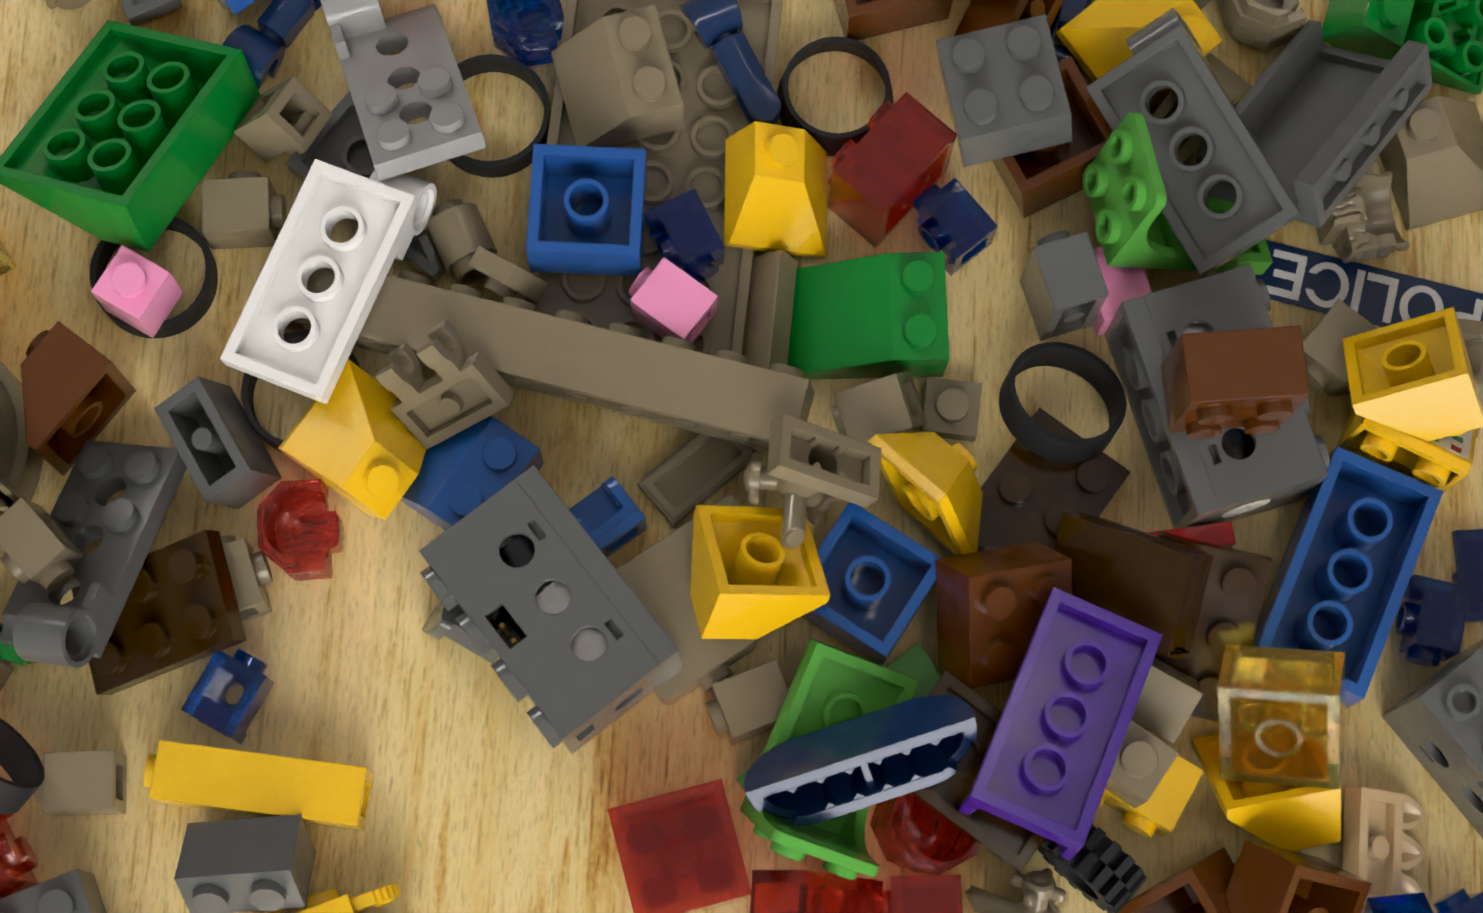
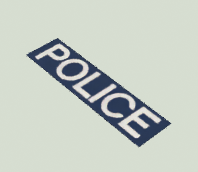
(1375, 293)

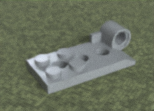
(373, 79)

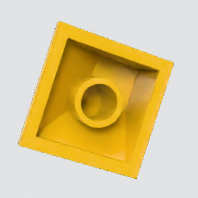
(1100, 31)
(776, 191)
(1415, 377)
(357, 444)
(934, 486)
(745, 577)
(1274, 812)

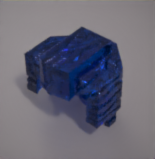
(526, 28)

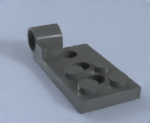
(1171, 58)
(82, 627)

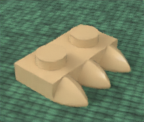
(1376, 842)

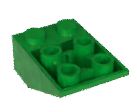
(1383, 26)

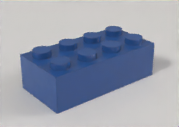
(1348, 565)

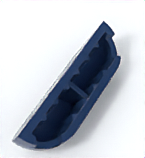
(862, 760)

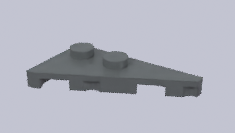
(344, 146)

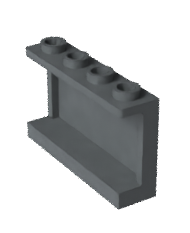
(1327, 116)

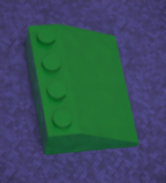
(130, 132)

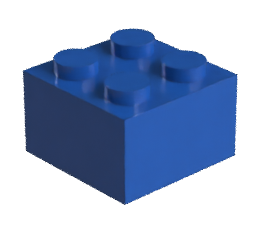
(587, 210)
(873, 583)

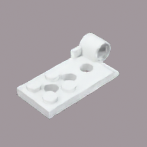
(387, 221)

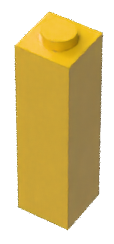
(259, 784)

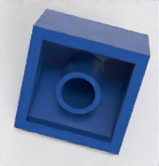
(469, 470)

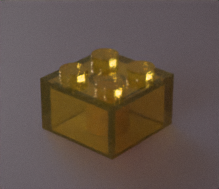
(1282, 716)

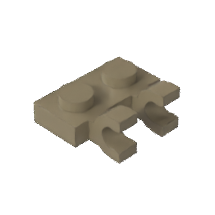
(452, 400)

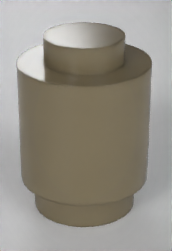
(456, 234)

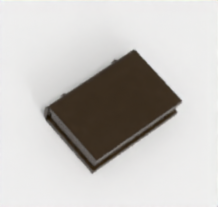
(1137, 577)

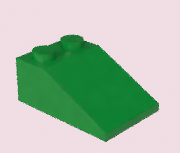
(871, 317)

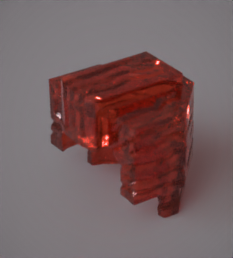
(299, 529)
(919, 837)

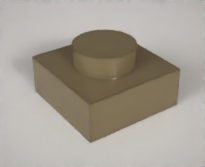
(506, 277)
(951, 408)

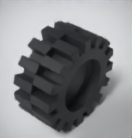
(1098, 870)

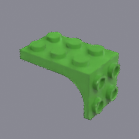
(1129, 203)
(825, 692)

